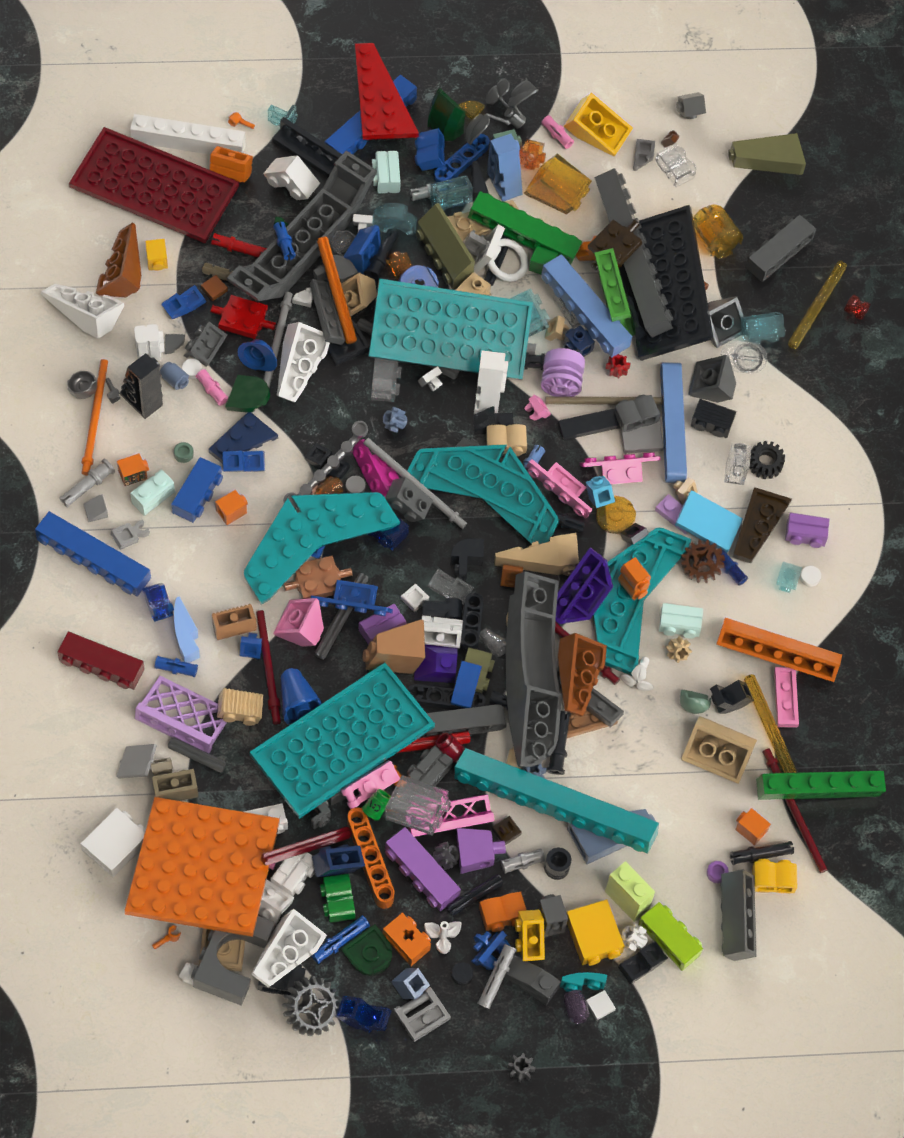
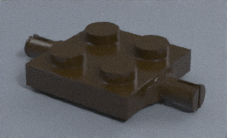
(619, 238)

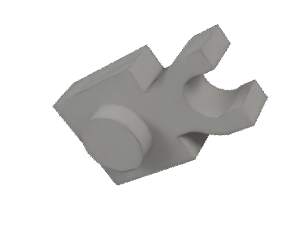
(128, 535)

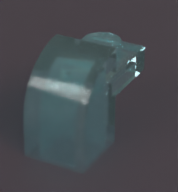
(394, 216)

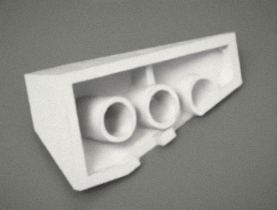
(89, 312)

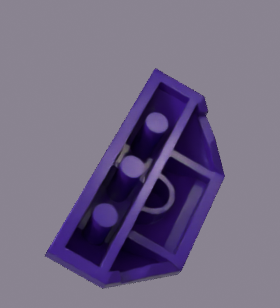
(584, 589)

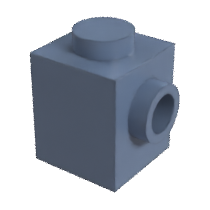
(410, 983)

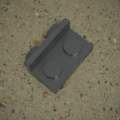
(206, 343)

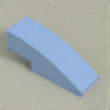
(185, 632)

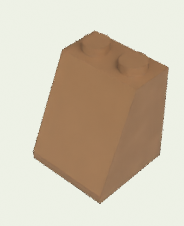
(399, 648)

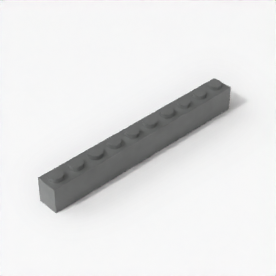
(637, 266)

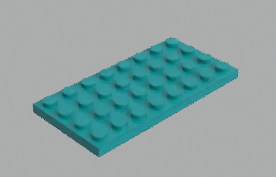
(448, 327)
(342, 740)

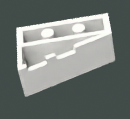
(490, 380)

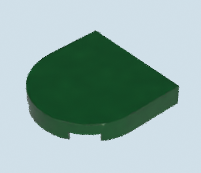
(248, 394)
(369, 952)

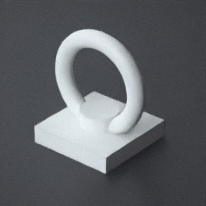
(491, 252)

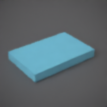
(708, 521)

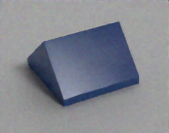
(364, 247)

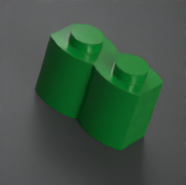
(338, 898)

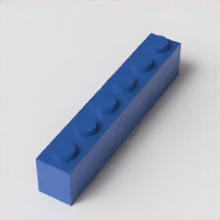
(350, 134)
(93, 554)

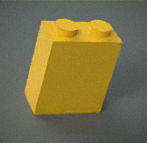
(595, 933)

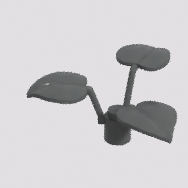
(512, 115)

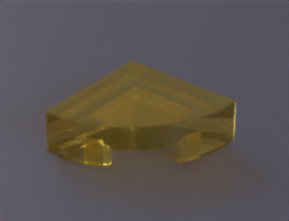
(472, 108)

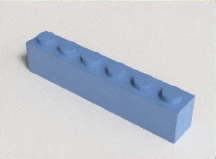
(586, 306)

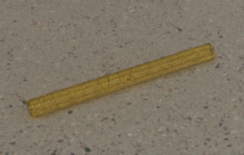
(817, 304)
(770, 725)

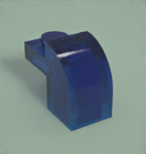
(158, 602)
(361, 1015)

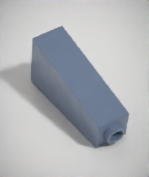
(596, 847)

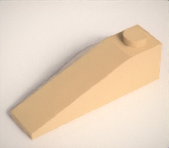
(553, 557)

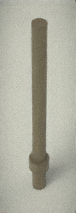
(593, 400)

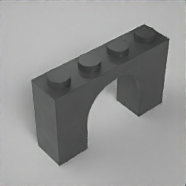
(215, 978)

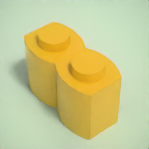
(775, 877)

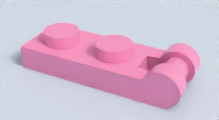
(378, 778)

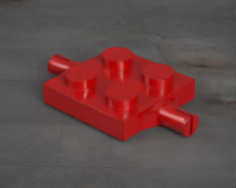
(243, 317)

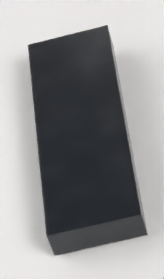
(588, 424)

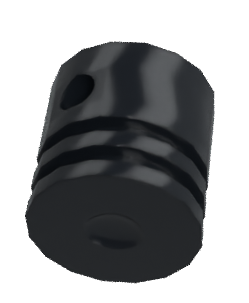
(557, 863)

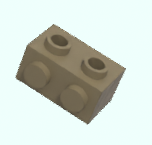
(176, 785)

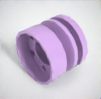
(563, 372)

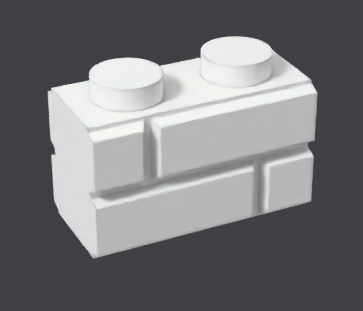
(149, 341)
(442, 631)
(293, 873)

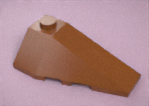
(123, 267)
(579, 666)

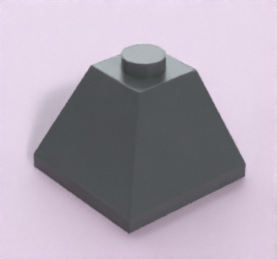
(725, 320)
(713, 380)

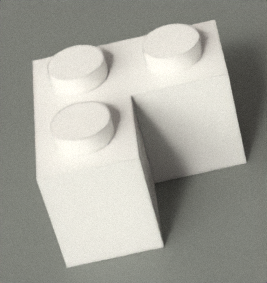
(293, 175)

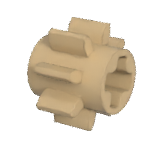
(678, 649)

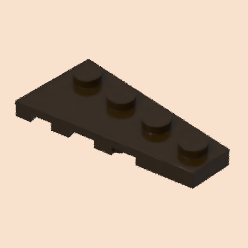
(760, 519)

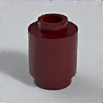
(449, 745)

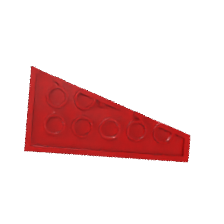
(380, 103)

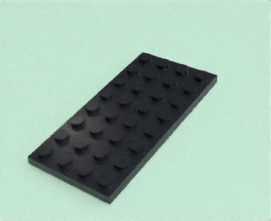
(678, 266)

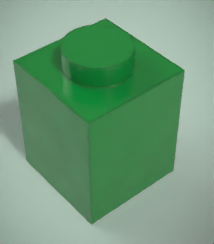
(539, 258)

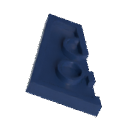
(243, 436)

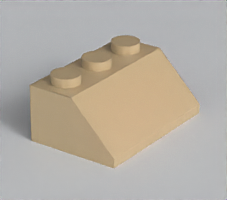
(719, 749)

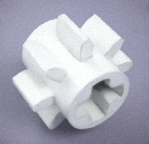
(634, 937)

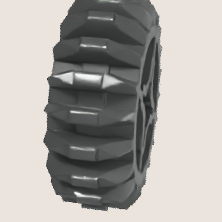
(317, 1022)

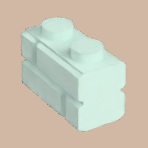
(388, 174)
(152, 492)
(680, 620)

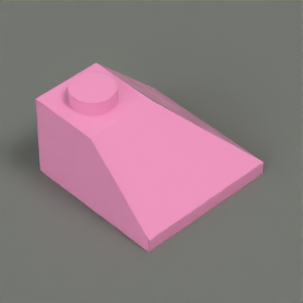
(301, 622)

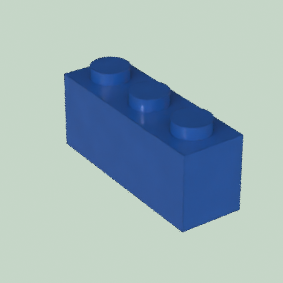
(197, 490)

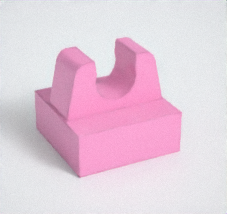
(539, 407)

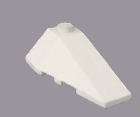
(300, 356)
(288, 947)

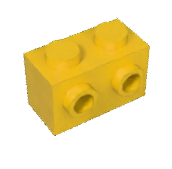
(531, 935)

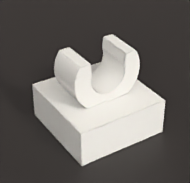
(362, 221)
(431, 379)

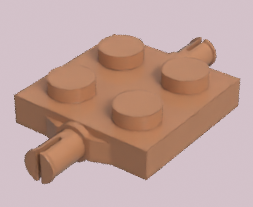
(317, 578)

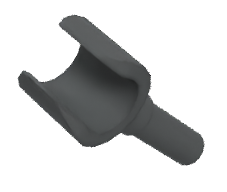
(114, 395)

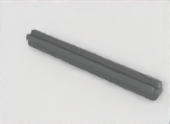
(336, 625)

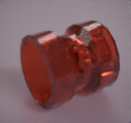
(857, 307)

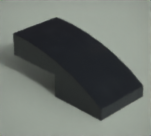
(318, 458)
(643, 962)

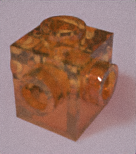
(535, 148)

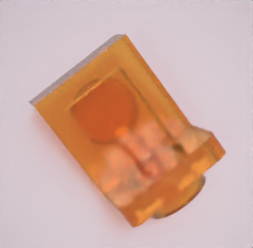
(399, 263)

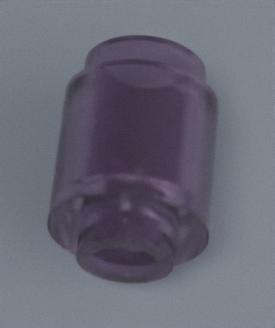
(576, 1007)

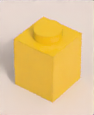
(156, 254)

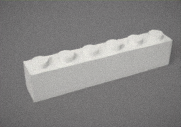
(185, 135)

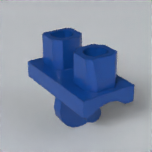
(495, 943)

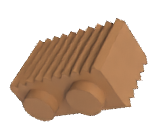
(234, 622)

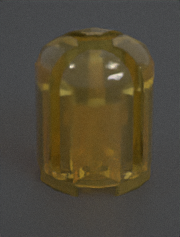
(716, 231)

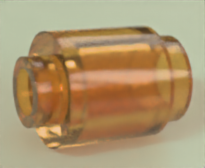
(330, 486)

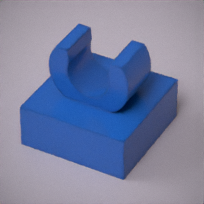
(251, 646)

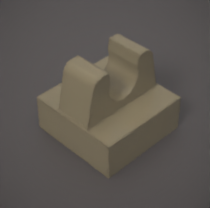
(161, 765)

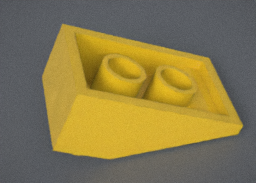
(598, 125)

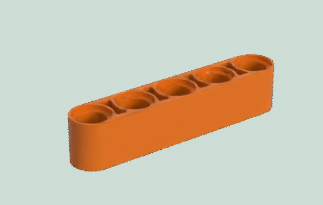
(371, 867)

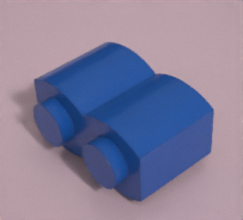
(430, 149)

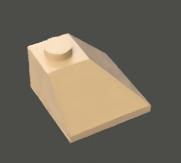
(359, 292)

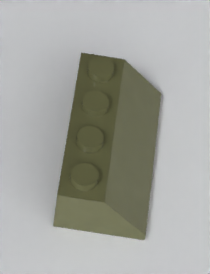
(445, 247)

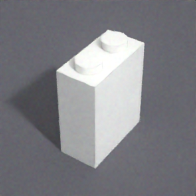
(114, 842)

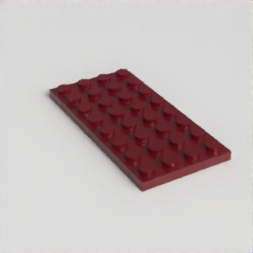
(154, 184)

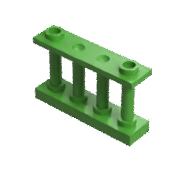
(613, 288)

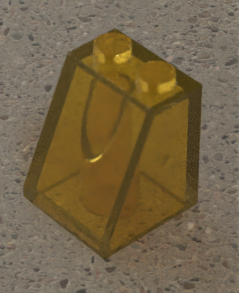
(559, 185)

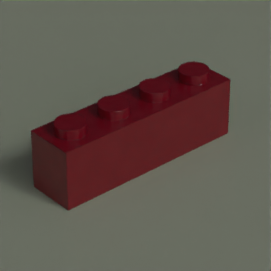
(101, 661)

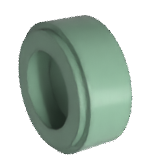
(183, 452)

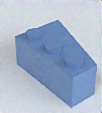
(505, 167)

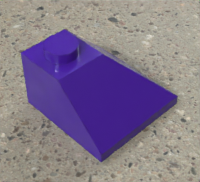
(438, 665)

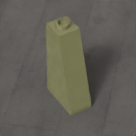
(770, 154)

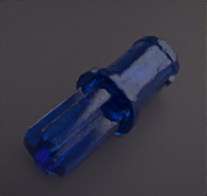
(733, 570)

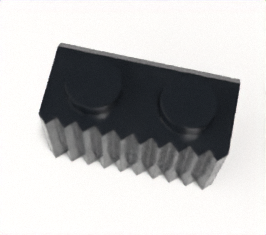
(713, 418)

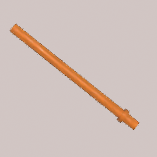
(87, 460)

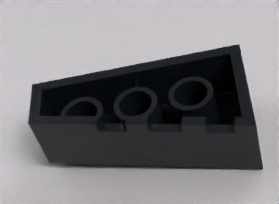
(143, 386)

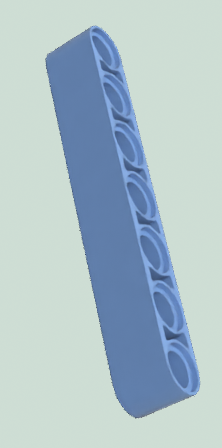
(673, 422)

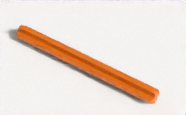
(337, 291)

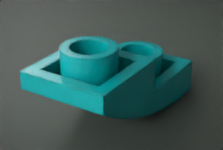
(576, 981)

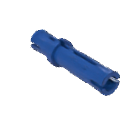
(359, 925)

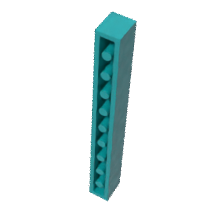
(556, 801)

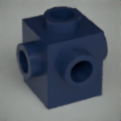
(579, 341)

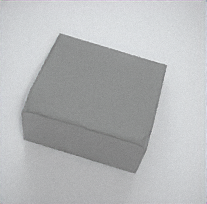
(96, 509)

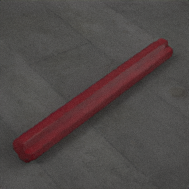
(306, 845)

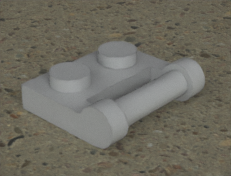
(424, 1020)

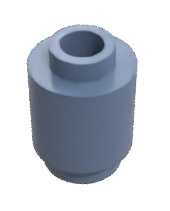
(174, 375)

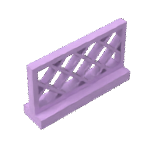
(175, 725)

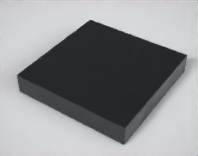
(345, 352)

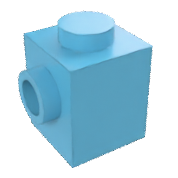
(600, 491)

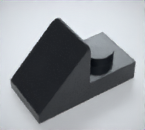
(489, 417)

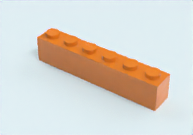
(779, 649)

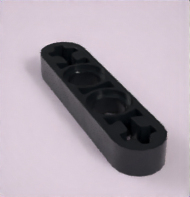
(445, 694)

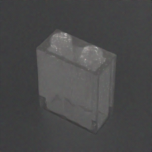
(417, 805)

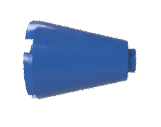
(297, 696)

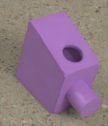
(477, 849)

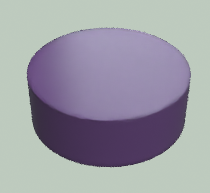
(715, 870)

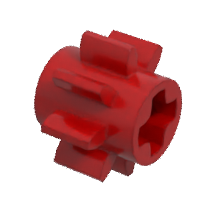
(618, 366)

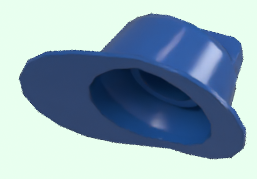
(257, 355)

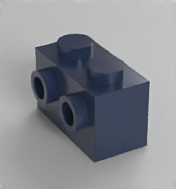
(338, 860)

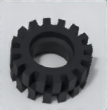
(769, 450)

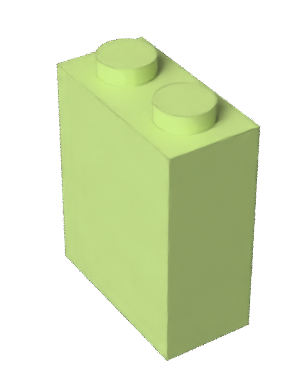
(629, 891)

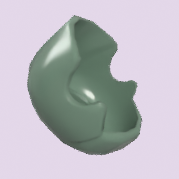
(694, 702)

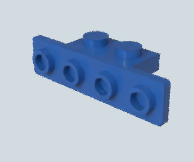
(354, 595)

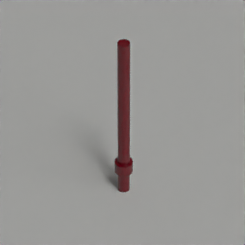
(273, 702)

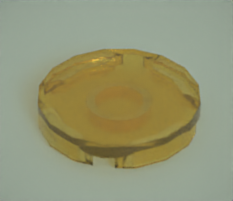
(616, 516)

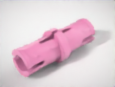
(564, 138)
(212, 387)

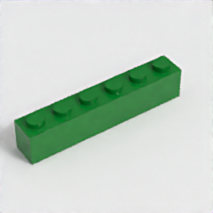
(523, 227)
(820, 785)

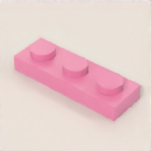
(786, 697)

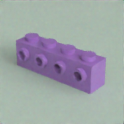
(422, 869)

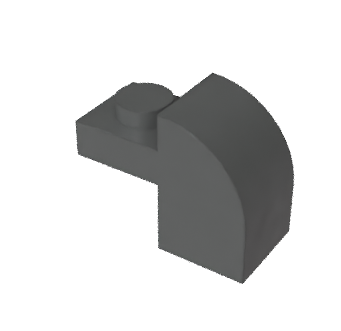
(344, 267)

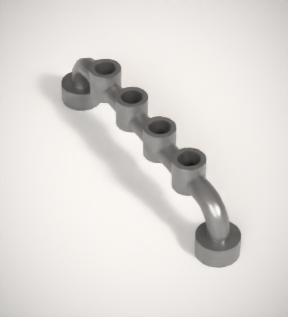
(359, 431)

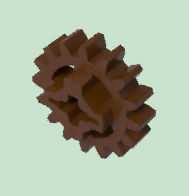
(704, 569)

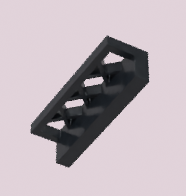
(310, 150)

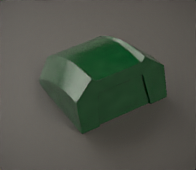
(446, 115)

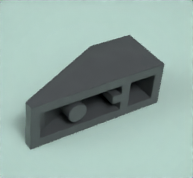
(533, 979)

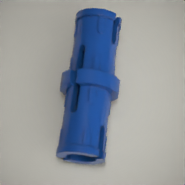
(284, 240)
(176, 666)

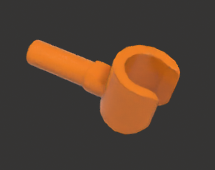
(236, 118)
(169, 937)

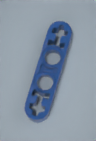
(464, 161)

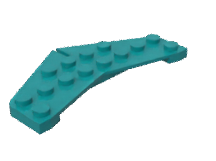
(503, 485)
(298, 535)
(619, 616)

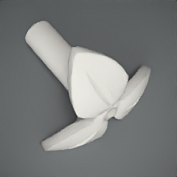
(639, 675)
(443, 931)

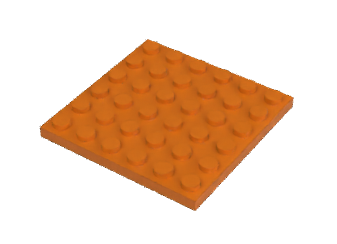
(202, 866)

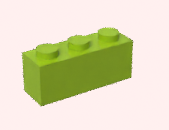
(671, 936)

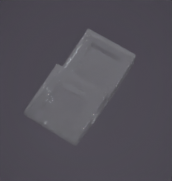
(448, 586)

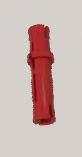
(237, 245)

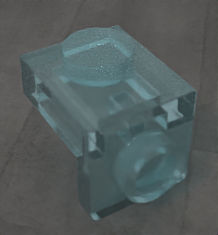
(276, 114)
(788, 577)

